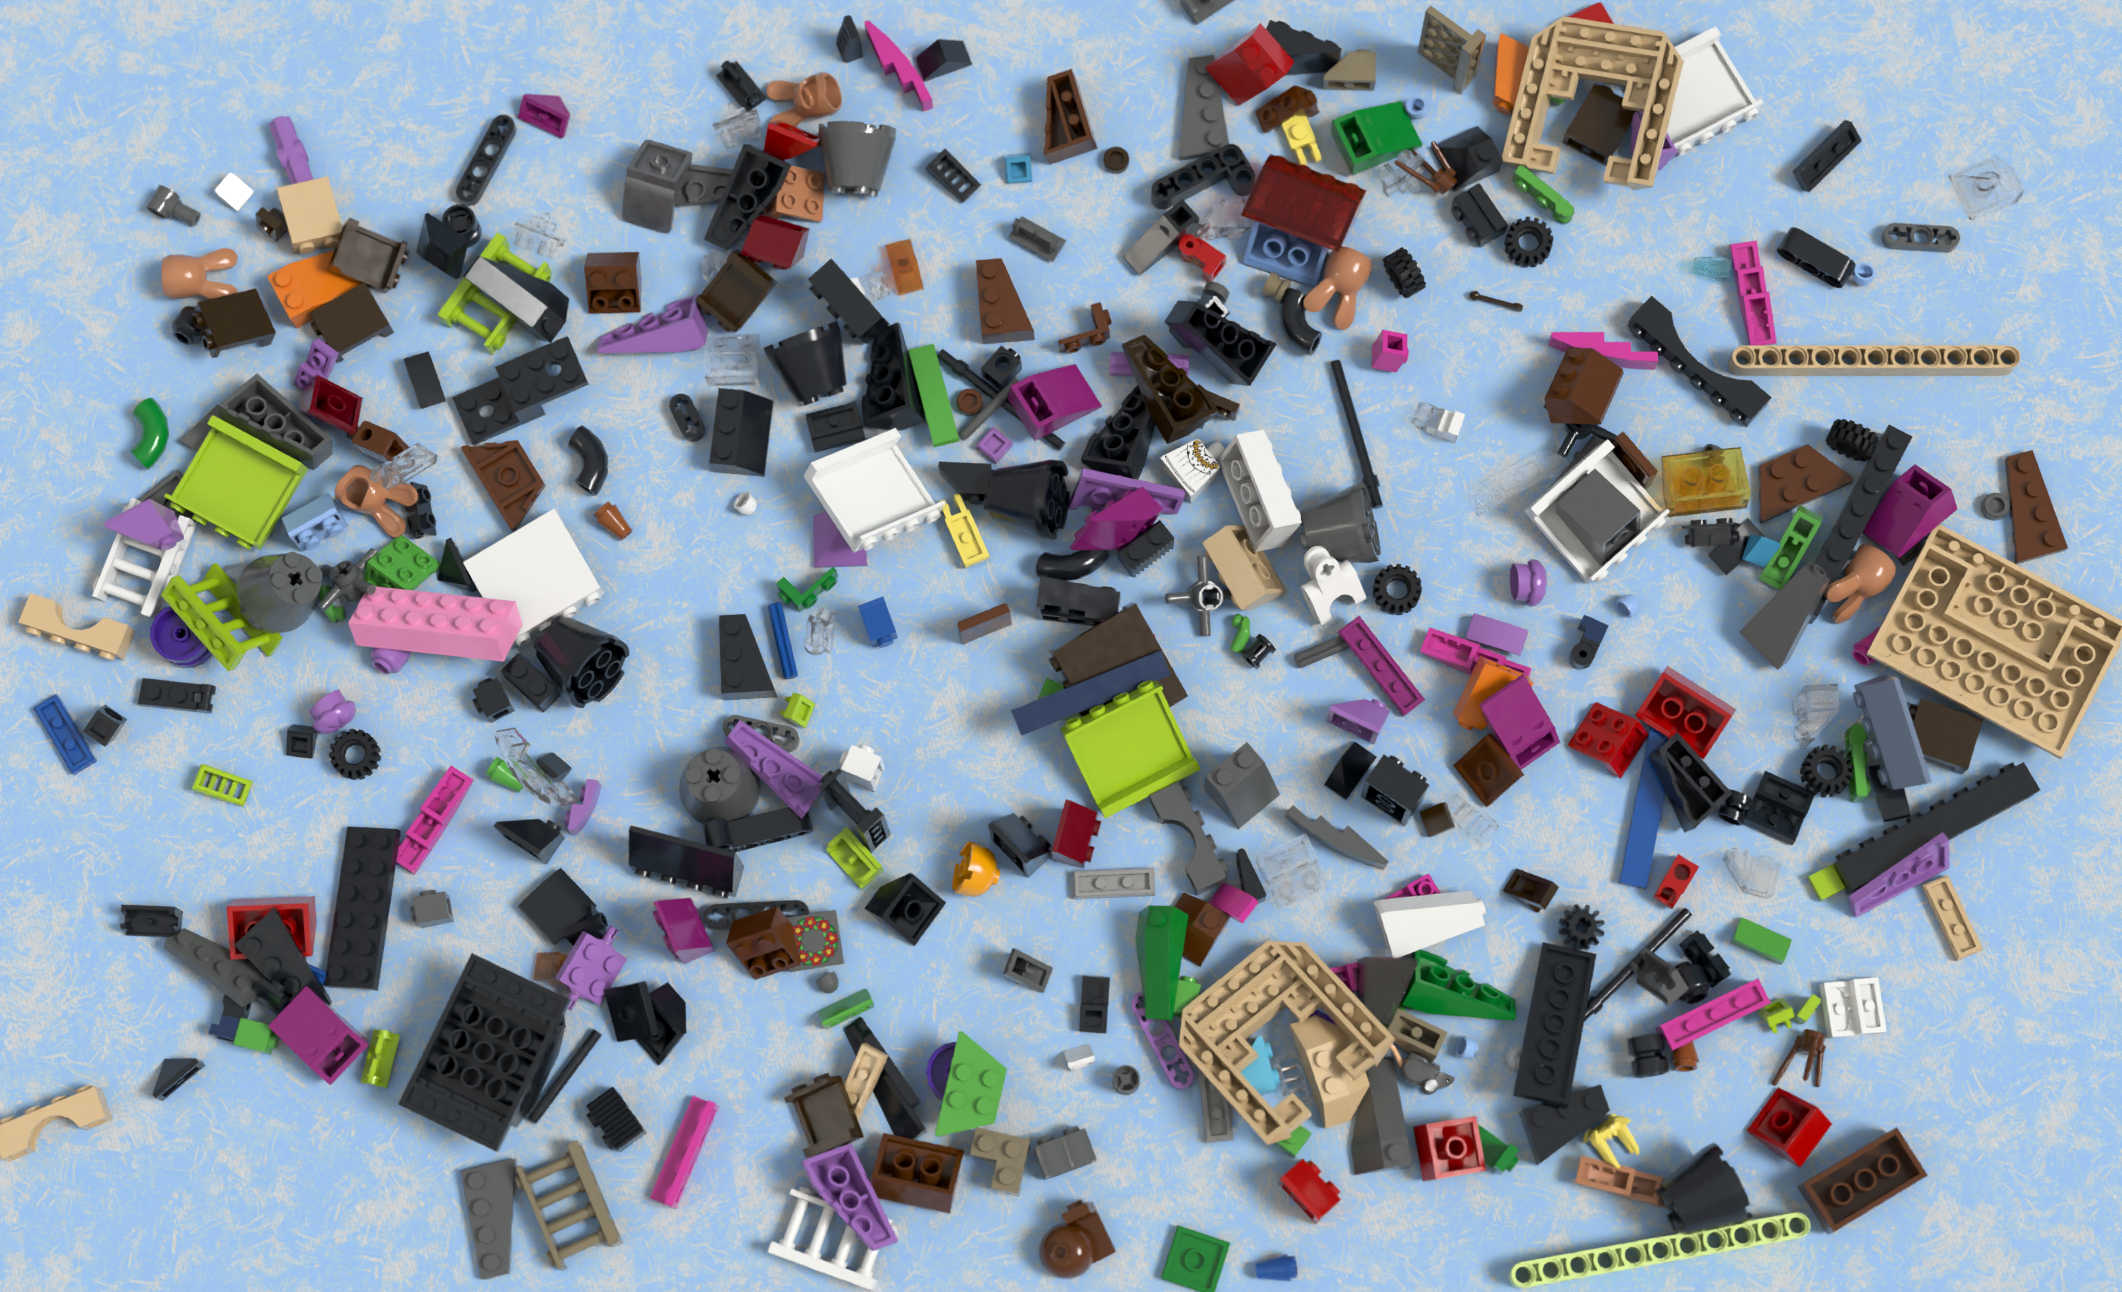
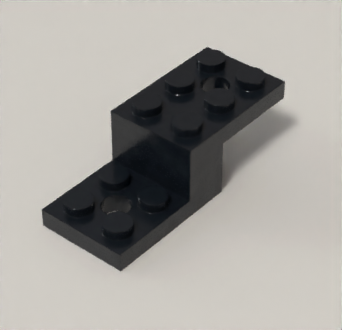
(520, 390)

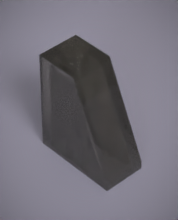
(1383, 984)

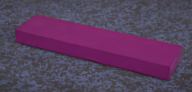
(1381, 666)

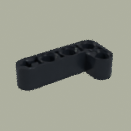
(1202, 181)
(756, 830)

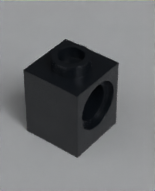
(1001, 378)
(105, 725)

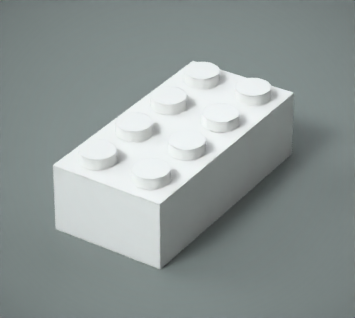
(1259, 490)

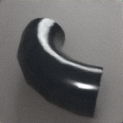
(1295, 325)
(593, 459)
(1070, 566)

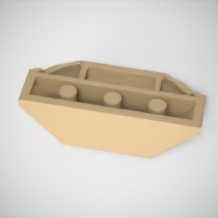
(1332, 1088)

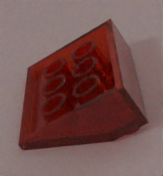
(1304, 202)

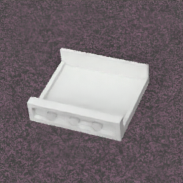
(1708, 95)
(871, 491)
(1545, 517)
(539, 571)

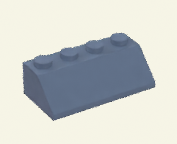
(1891, 732)

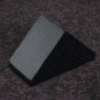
(942, 58)

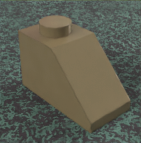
(1353, 72)
(1416, 1035)

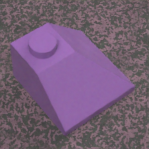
(148, 524)
(831, 547)
(1360, 718)

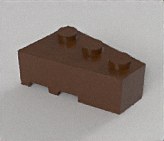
(1067, 120)
(1000, 307)

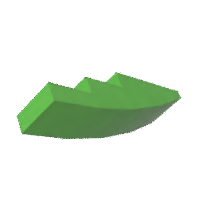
(933, 395)

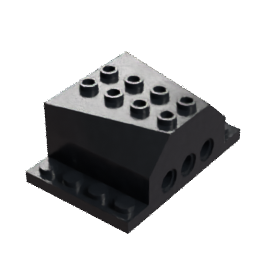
(488, 1054)

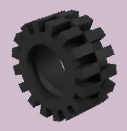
(1528, 227)
(1404, 272)
(1852, 440)
(1402, 574)
(343, 743)
(1816, 781)

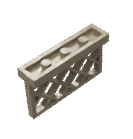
(1451, 48)

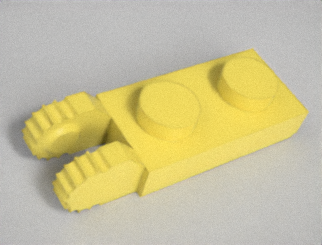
(1300, 135)
(965, 534)

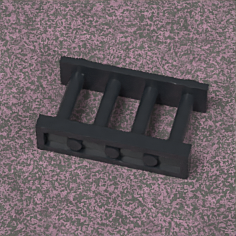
(870, 824)

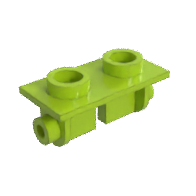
(380, 1058)

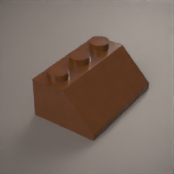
(1582, 387)
(916, 1173)

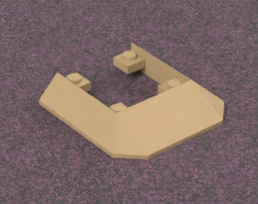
(1600, 53)
(1251, 995)

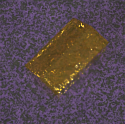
(1705, 482)

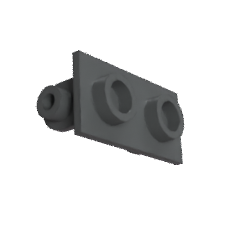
(1036, 238)

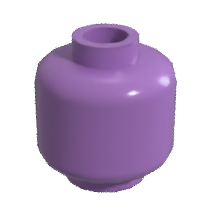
(389, 660)

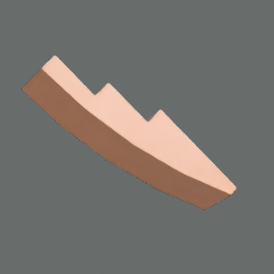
(1620, 1182)

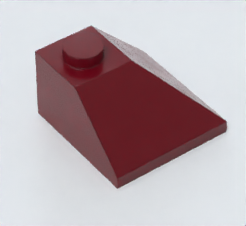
(331, 404)

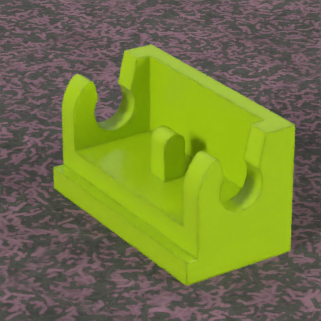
(854, 858)

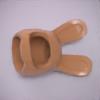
(813, 98)
(186, 275)
(1344, 275)
(371, 498)
(1864, 577)

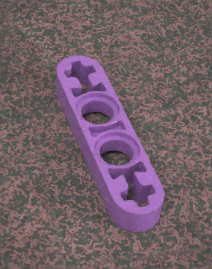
(1159, 1042)

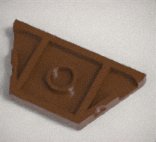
(507, 478)
(1797, 480)

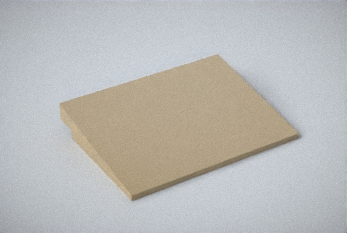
(1997, 640)

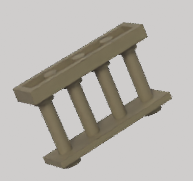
(596, 1207)

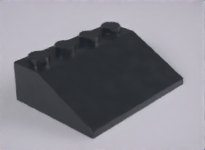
(684, 862)

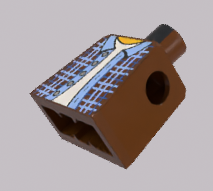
(377, 442)

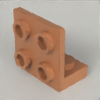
(800, 196)

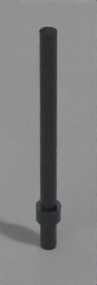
(962, 369)
(1370, 480)
(1595, 1003)

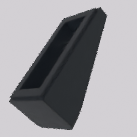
(849, 41)
(946, 182)
(1248, 878)

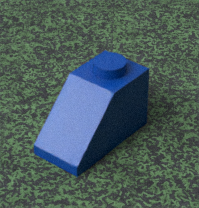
(878, 622)

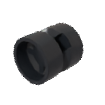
(463, 221)
(1647, 1055)

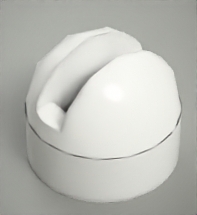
(745, 503)

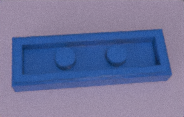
(65, 734)

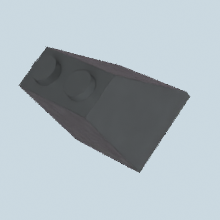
(1599, 515)
(1241, 785)

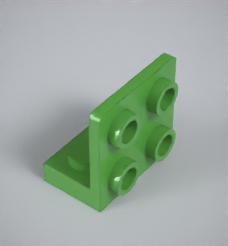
(400, 566)

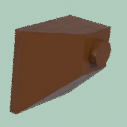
(1203, 927)

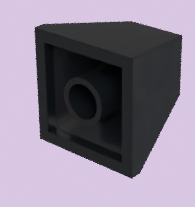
(1470, 156)
(442, 246)
(533, 836)
(906, 907)
(671, 1022)

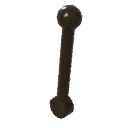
(1474, 295)

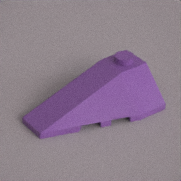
(673, 330)
(846, 1188)

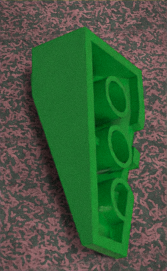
(1159, 952)
(1445, 991)

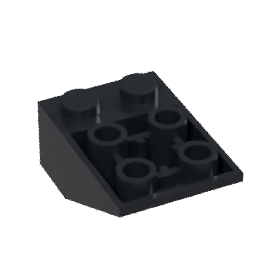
(1307, 52)

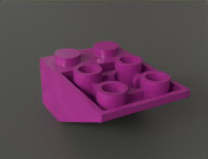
(1052, 400)
(1910, 511)
(1118, 522)
(1519, 722)
(682, 928)
(318, 1035)

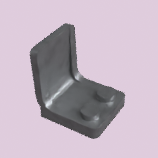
(653, 185)

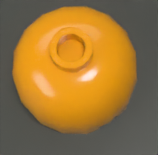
(976, 870)

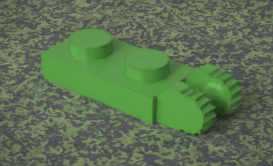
(1543, 194)
(1859, 785)

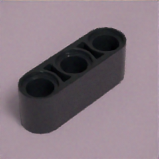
(1816, 257)

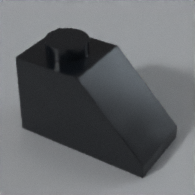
(967, 479)

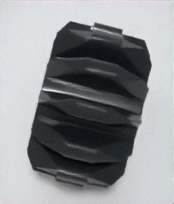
(1589, 934)

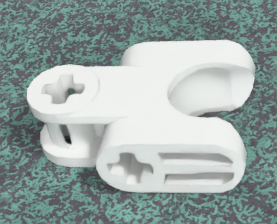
(1328, 582)

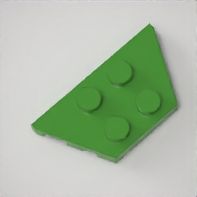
(971, 1089)

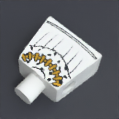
(1193, 466)

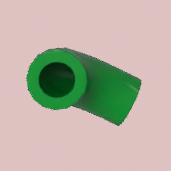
(154, 432)

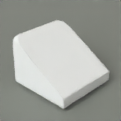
(233, 191)
(1079, 1057)

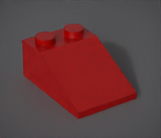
(1250, 65)

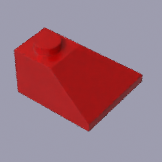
(788, 141)

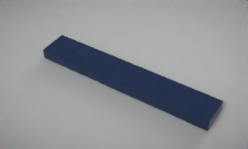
(1089, 692)

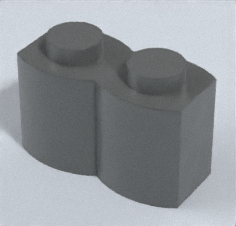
(1064, 1153)

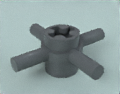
(347, 580)
(1195, 597)

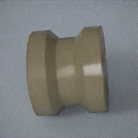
(1276, 287)

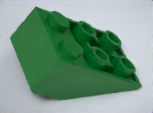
(1374, 135)

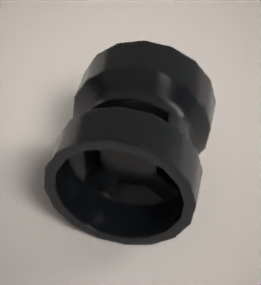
(1734, 808)

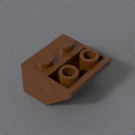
(613, 282)
(764, 943)

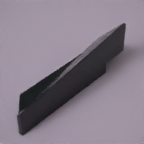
(891, 1088)

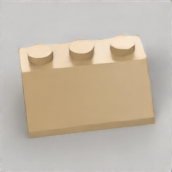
(1241, 569)

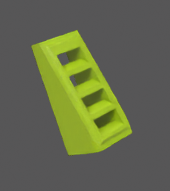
(201, 776)

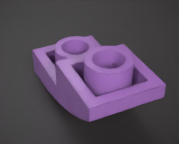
(319, 362)
(1497, 634)
(580, 814)

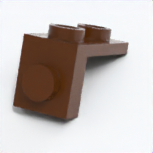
(1285, 106)
(1094, 337)
(1089, 1219)

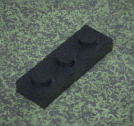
(1827, 156)

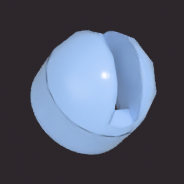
(1420, 103)
(1864, 274)
(1627, 605)
(1466, 1047)

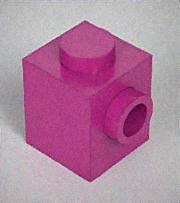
(1389, 351)

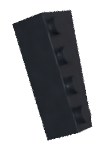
(1221, 342)

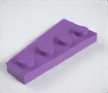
(781, 771)

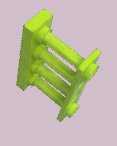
(453, 309)
(206, 625)

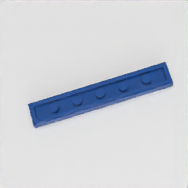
(1644, 820)

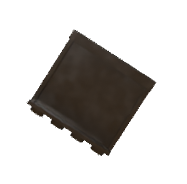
(1110, 645)

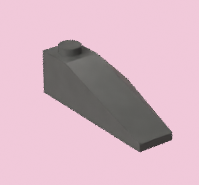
(1380, 1127)

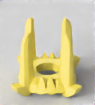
(1614, 1126)

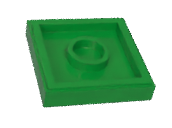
(1195, 1260)

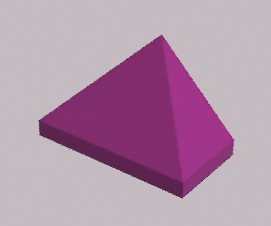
(545, 112)

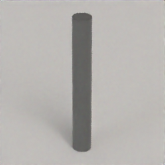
(987, 411)

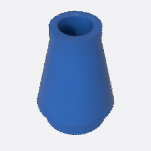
(1278, 1268)

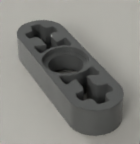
(1939, 245)
(782, 730)

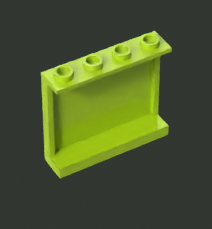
(237, 484)
(1129, 748)

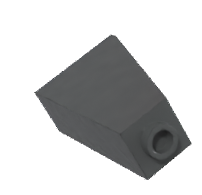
(1785, 617)

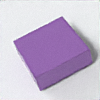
(994, 445)

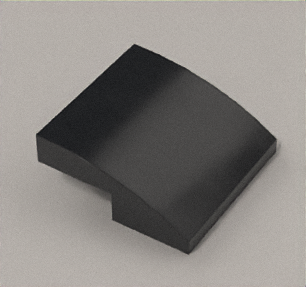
(1778, 808)
(556, 905)

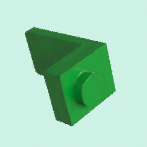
(790, 594)
(1496, 1153)

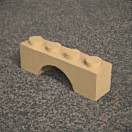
(106, 637)
(20, 1135)

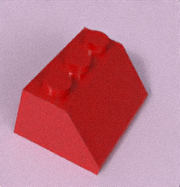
(1685, 708)
(295, 912)

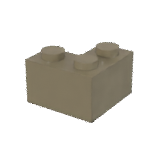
(1008, 1153)

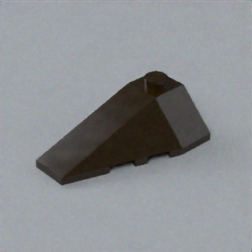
(1171, 397)

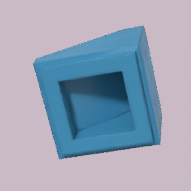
(1018, 168)
(1760, 550)

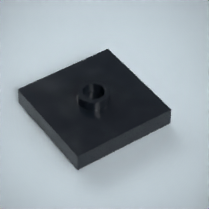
(631, 1011)

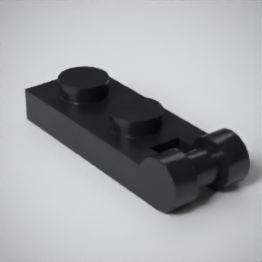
(176, 695)

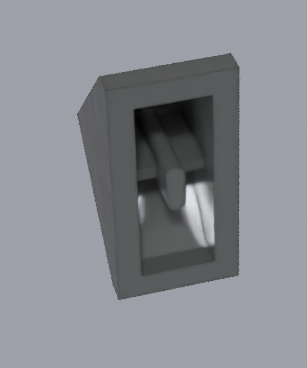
(1027, 971)

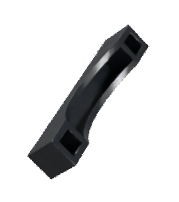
(1739, 397)

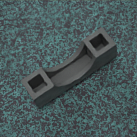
(1173, 807)

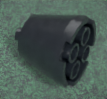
(811, 363)
(1030, 497)
(581, 659)
(1704, 1194)

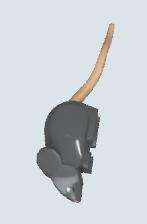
(1419, 1073)

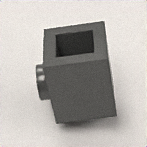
(431, 909)

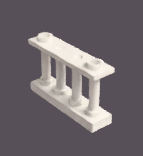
(171, 559)
(811, 1256)

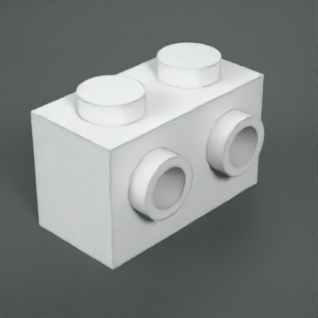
(862, 766)

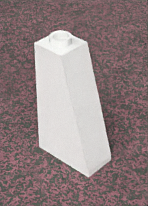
(1427, 919)

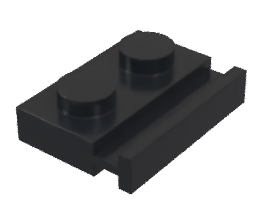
(835, 427)

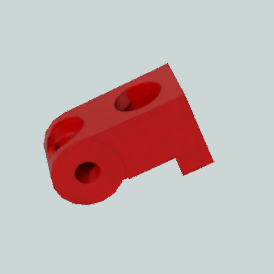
(1203, 255)
(1675, 881)

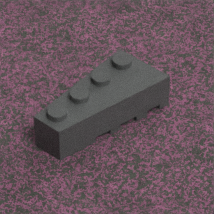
(275, 421)

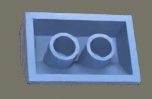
(1285, 254)

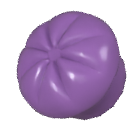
(1528, 582)
(332, 713)

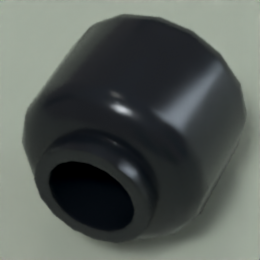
(184, 328)
(1695, 980)

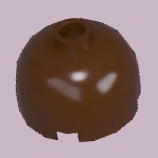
(1067, 1251)

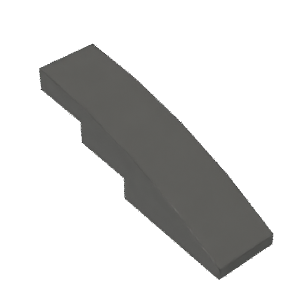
(1345, 843)

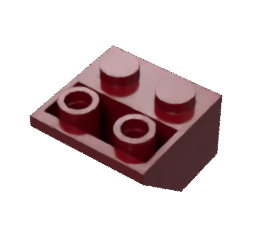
(775, 242)

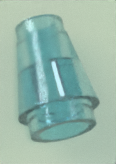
(1714, 267)

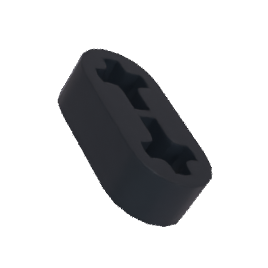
(692, 415)

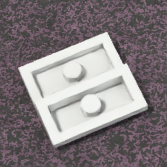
(1852, 1008)

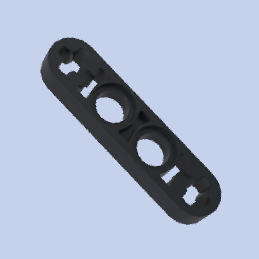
(489, 161)
(753, 907)

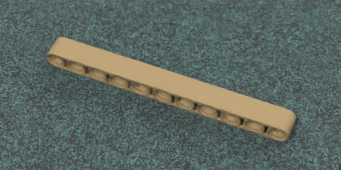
(1885, 355)

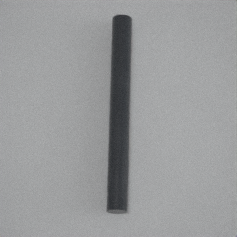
(564, 1076)

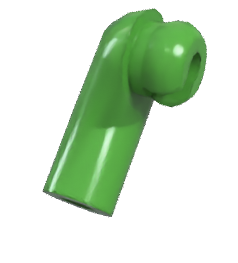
(333, 614)
(1242, 634)

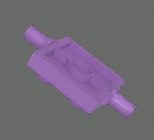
(591, 967)

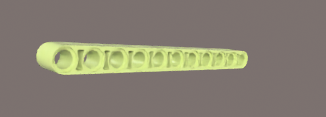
(1672, 1250)

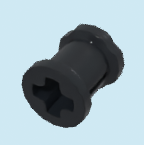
(1258, 651)

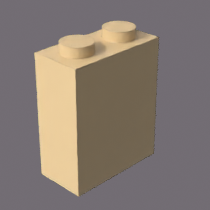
(310, 215)

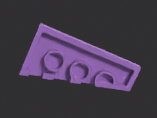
(1100, 488)
(1909, 872)

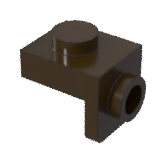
(271, 223)

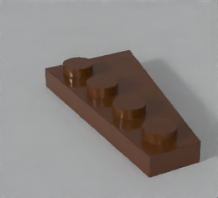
(2033, 517)

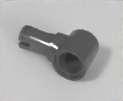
(167, 203)

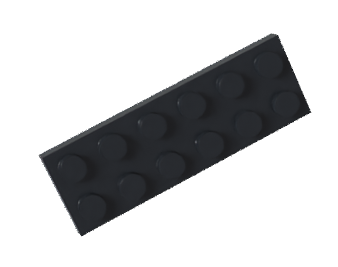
(362, 908)
(1554, 1025)

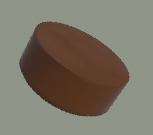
(969, 402)

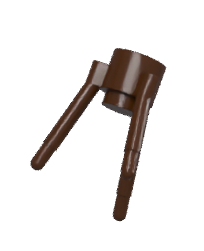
(1441, 179)
(1812, 1045)

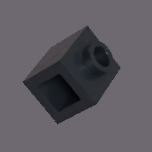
(492, 699)

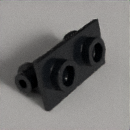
(740, 85)
(423, 520)
(1723, 532)
(1696, 950)

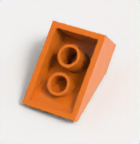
(308, 286)

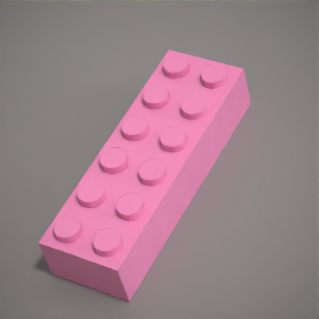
(436, 623)

